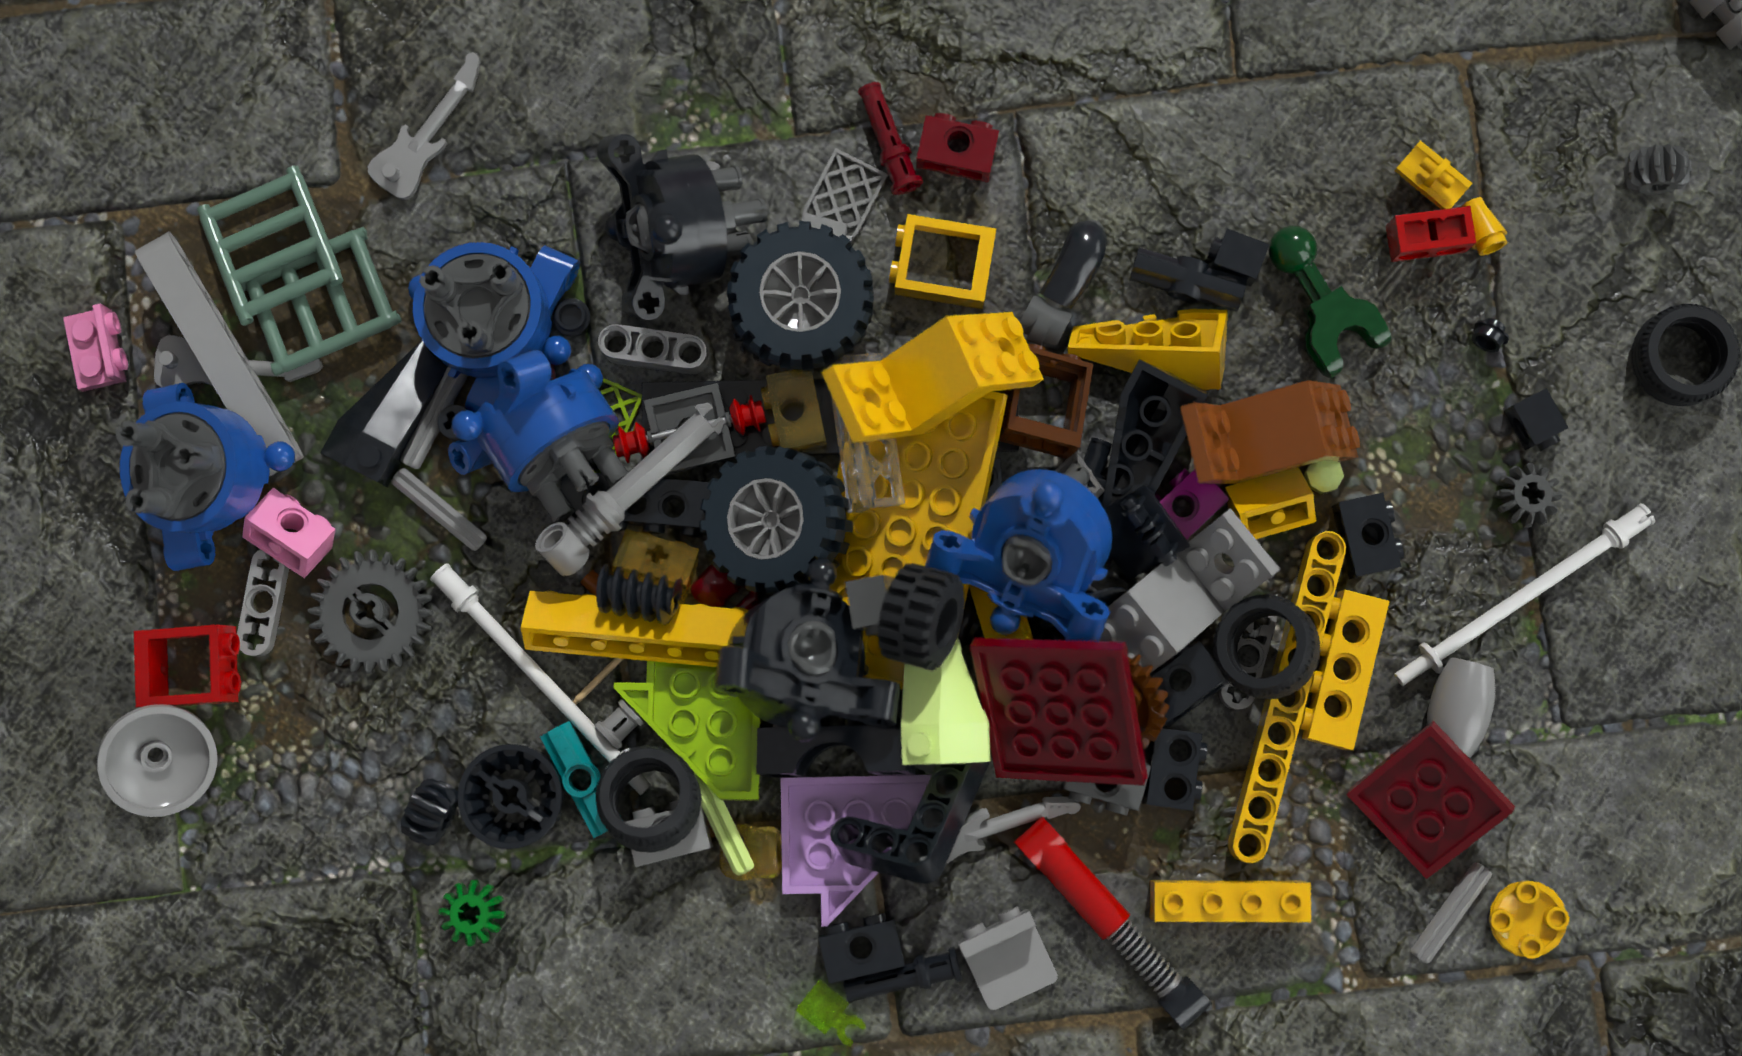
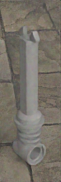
(566, 545)

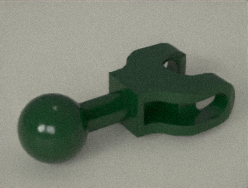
(1331, 312)

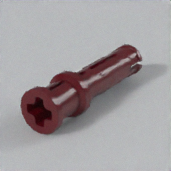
(894, 154)

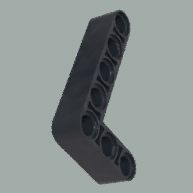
(920, 838)

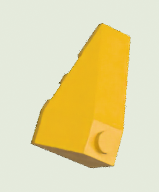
(1185, 345)

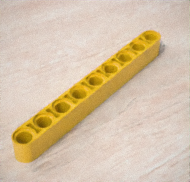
(1275, 712)

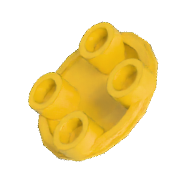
(1528, 919)

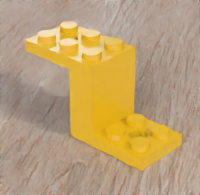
(933, 376)

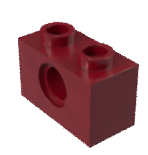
(937, 156)

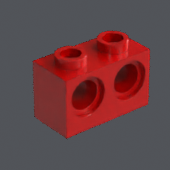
(1430, 234)

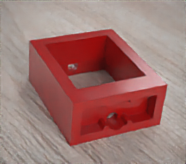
(152, 665)

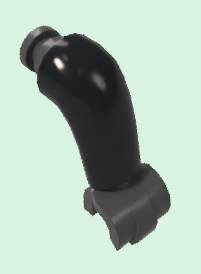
(1070, 277)

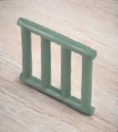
(222, 246)
(352, 332)

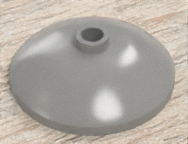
(160, 783)

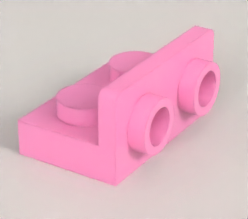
(96, 348)

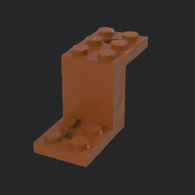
(1270, 432)

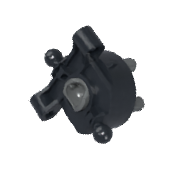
(673, 221)
(804, 661)

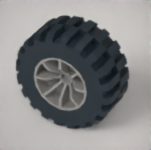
(800, 297)
(774, 518)

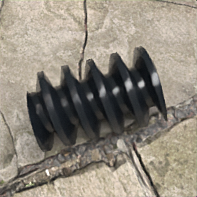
(638, 597)

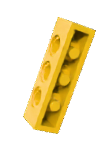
(1369, 616)
(1230, 901)

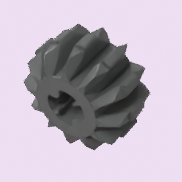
(1657, 169)
(1535, 484)

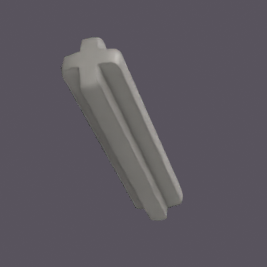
(428, 425)
(438, 509)
(1451, 912)

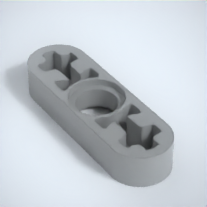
(252, 589)
(1262, 649)

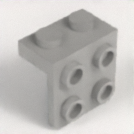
(1007, 958)

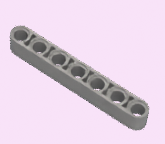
(212, 340)

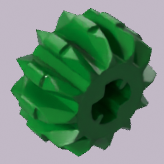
(469, 926)

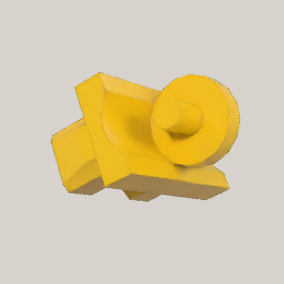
(1433, 176)

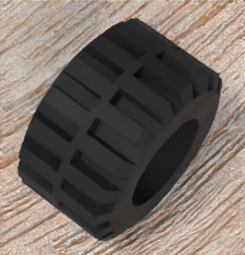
(921, 616)

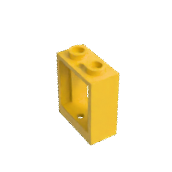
(945, 294)

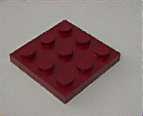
(1430, 800)

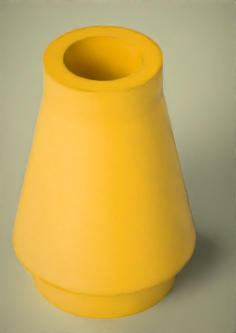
(1488, 230)

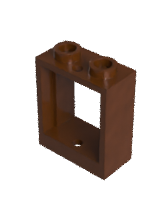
(1042, 436)

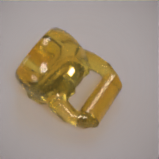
(765, 850)

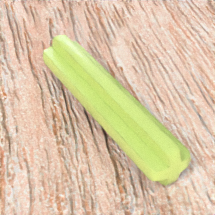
(725, 831)

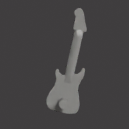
(402, 164)
(178, 364)
(976, 828)

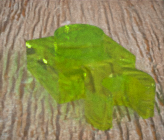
(826, 1009)

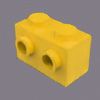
(1273, 503)

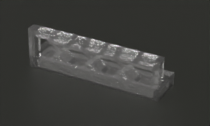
(858, 462)

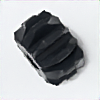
(429, 812)

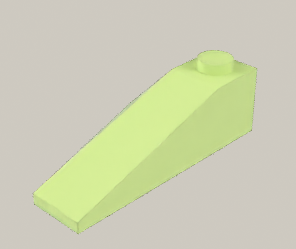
(943, 715)

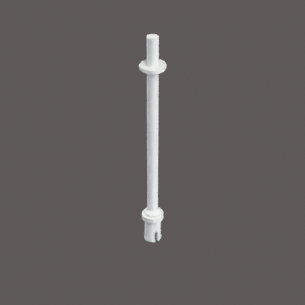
(1614, 535)
(466, 600)

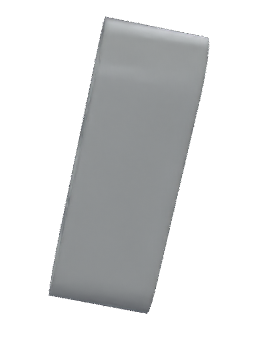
(639, 338)

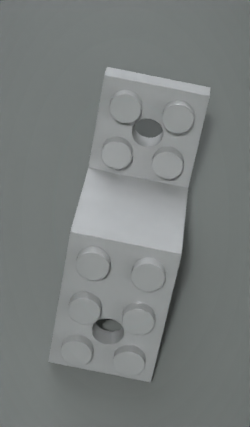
(1189, 594)

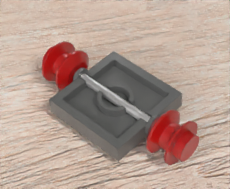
(672, 410)

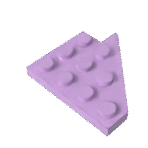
(809, 812)

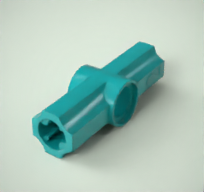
(568, 756)

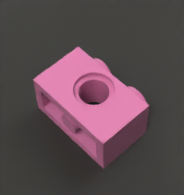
(296, 550)

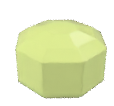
(1324, 476)

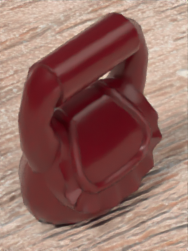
(715, 590)

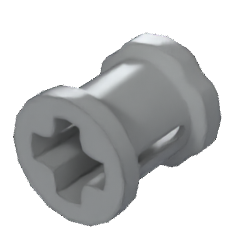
(616, 736)

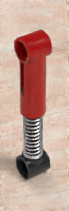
(1110, 920)

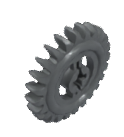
(345, 586)

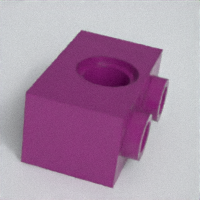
(1203, 500)

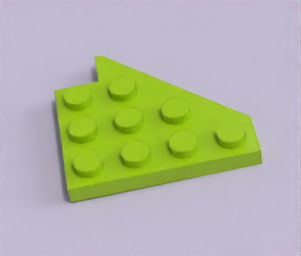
(700, 725)

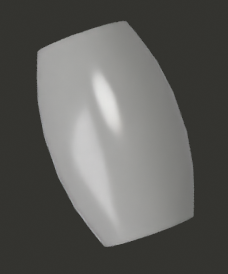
(1463, 702)

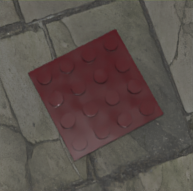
(1060, 710)

